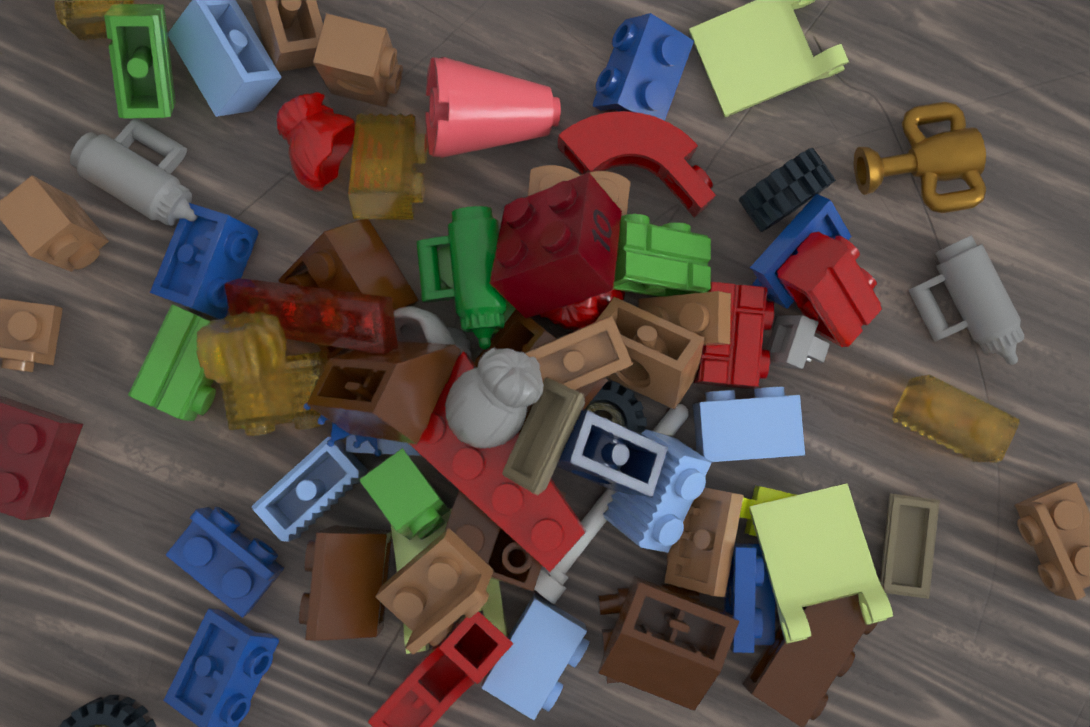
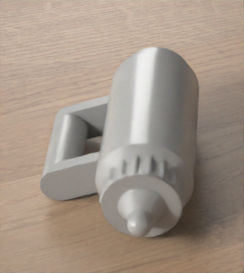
(131, 177)
(978, 297)

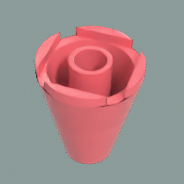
(483, 108)

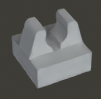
(794, 342)

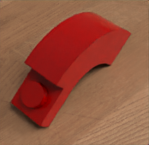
(640, 142)
(444, 674)

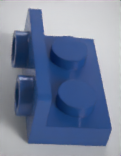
(816, 216)
(203, 259)
(225, 559)
(750, 599)
(221, 671)

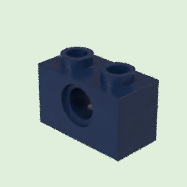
(612, 456)

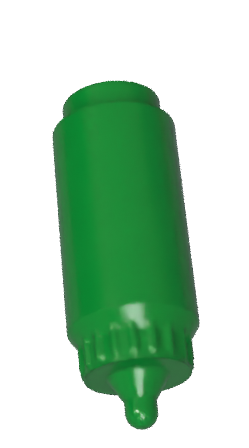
(472, 252)

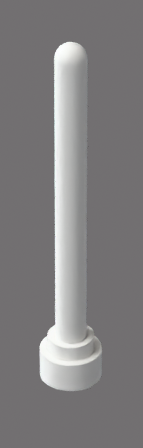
(551, 583)

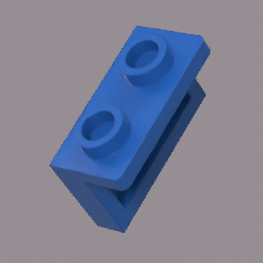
(643, 67)

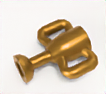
(933, 159)

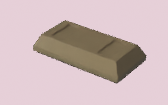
(544, 436)
(909, 545)

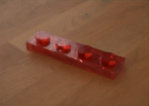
(319, 314)

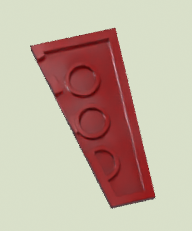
(538, 523)

